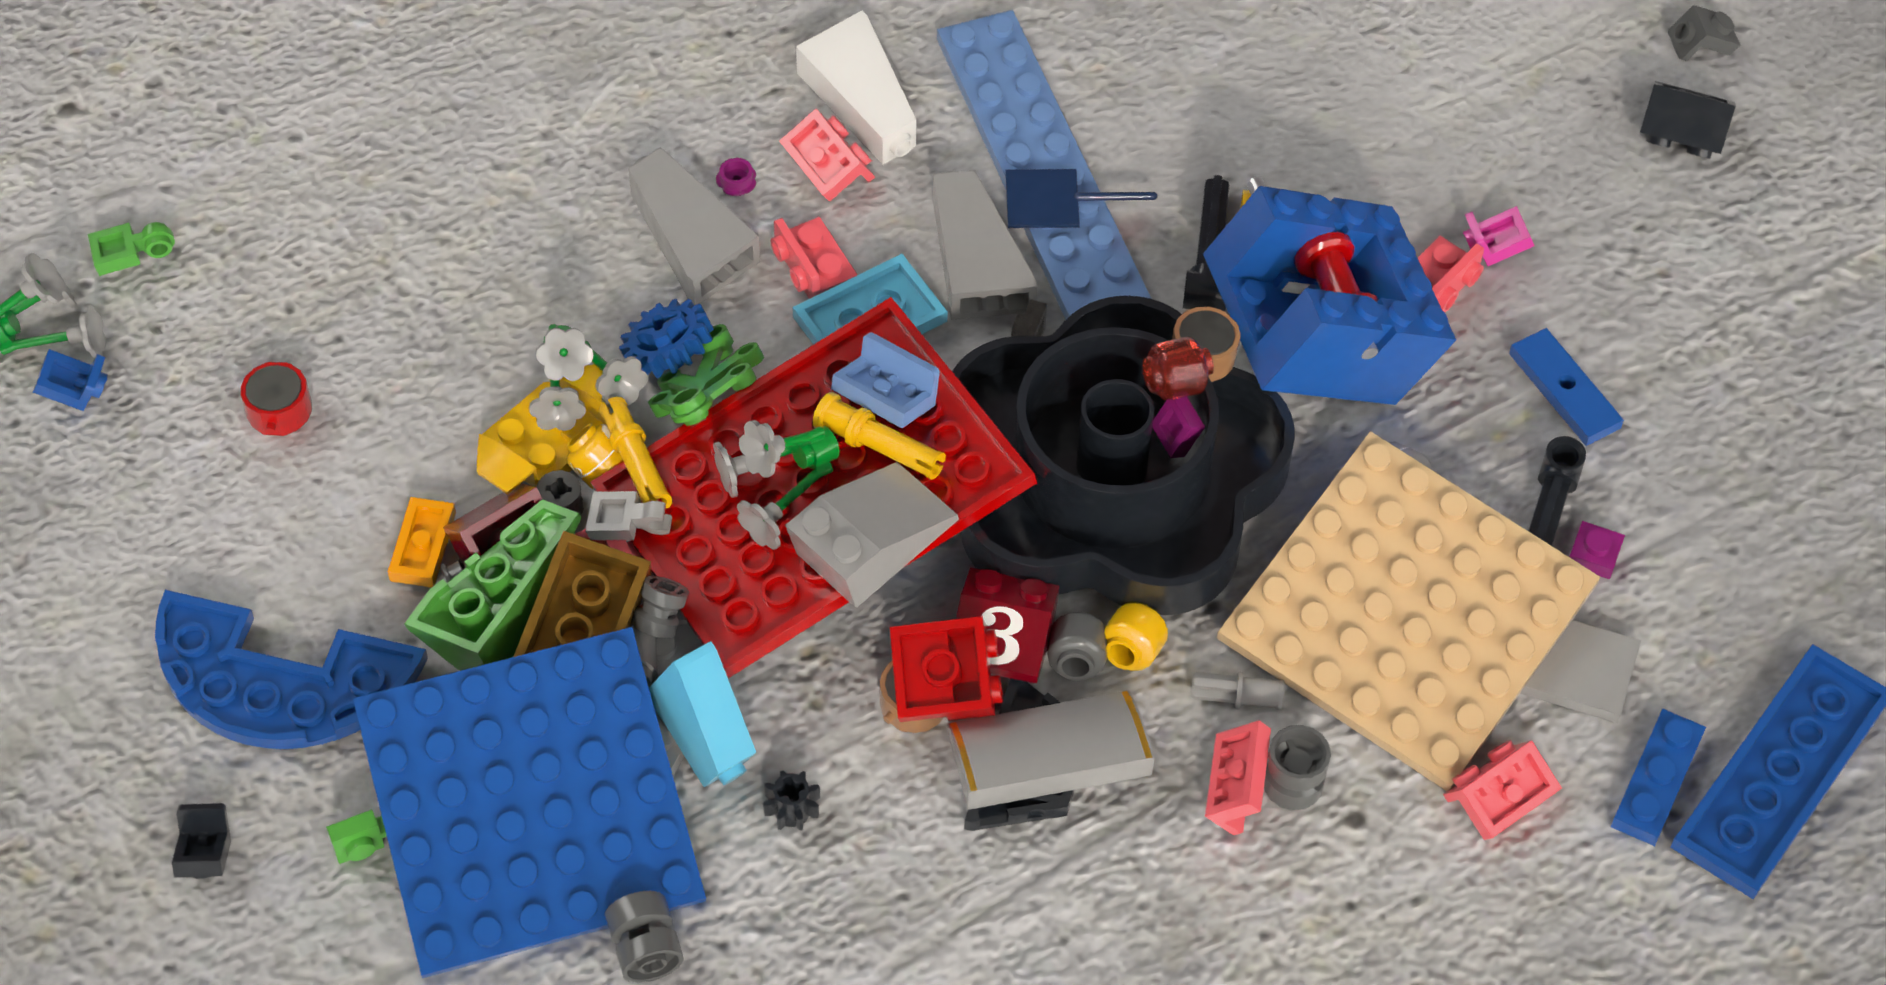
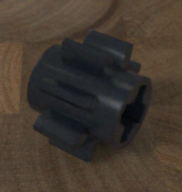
(791, 787)

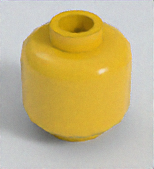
(1135, 636)

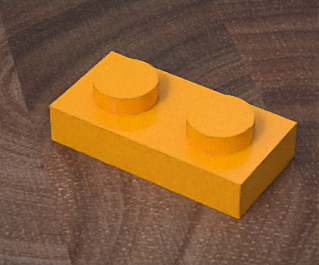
(421, 542)

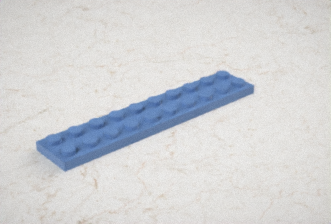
(1028, 131)

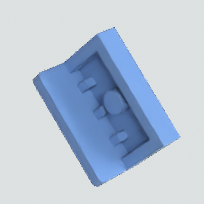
(888, 381)

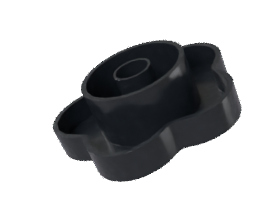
(1107, 494)

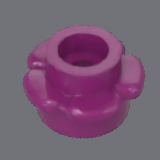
(736, 177)

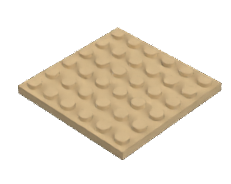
(1408, 610)

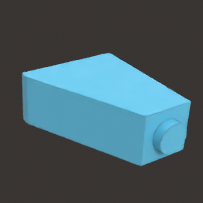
(704, 716)

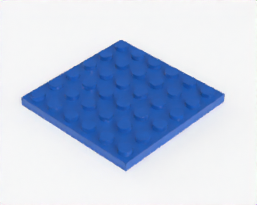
(526, 799)

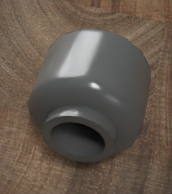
(1077, 646)

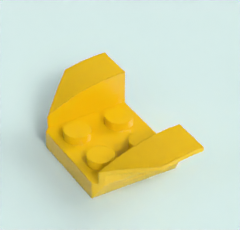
(521, 451)

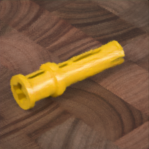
(861, 429)

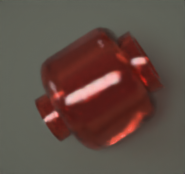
(1177, 368)

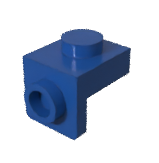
(70, 379)

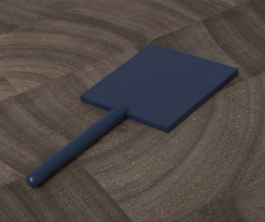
(1051, 198)

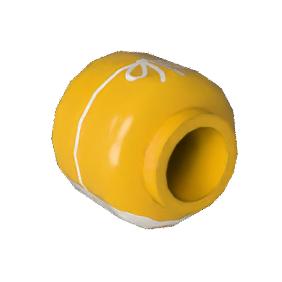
(592, 453)

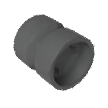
(1297, 767)
(644, 936)

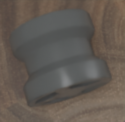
(566, 486)

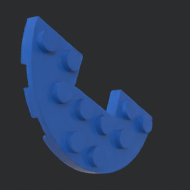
(267, 697)

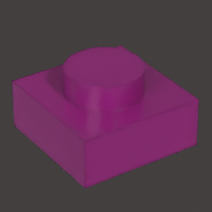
(1178, 426)
(1597, 548)

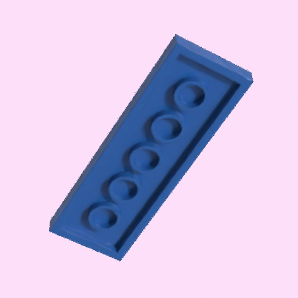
(1781, 771)

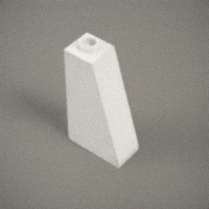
(859, 86)

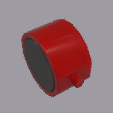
(276, 398)

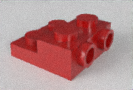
(945, 670)

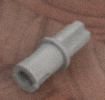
(1237, 690)

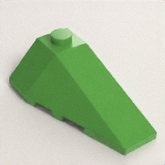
(488, 604)

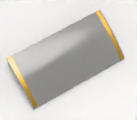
(1051, 749)

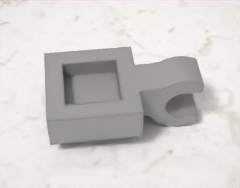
(620, 513)

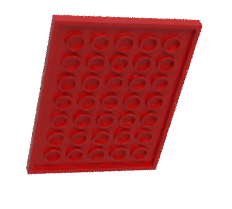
(760, 596)

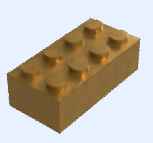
(584, 594)

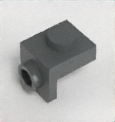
(1703, 29)

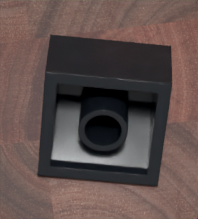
(1687, 119)

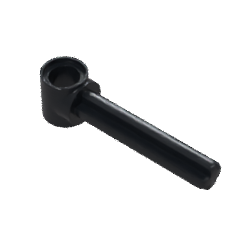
(1199, 283)
(1556, 484)

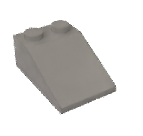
(869, 530)

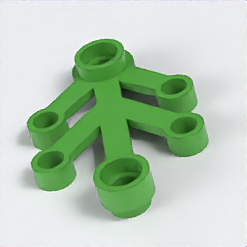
(690, 397)

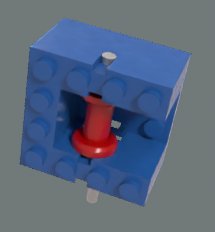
(1361, 324)

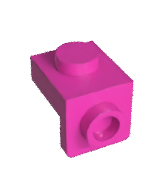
(1499, 235)

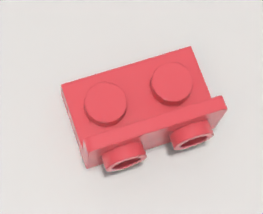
(825, 155)
(811, 255)
(1450, 269)
(1238, 775)
(1504, 787)

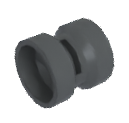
(660, 605)

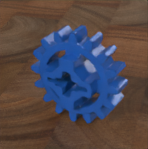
(667, 336)

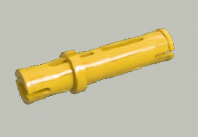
(628, 440)

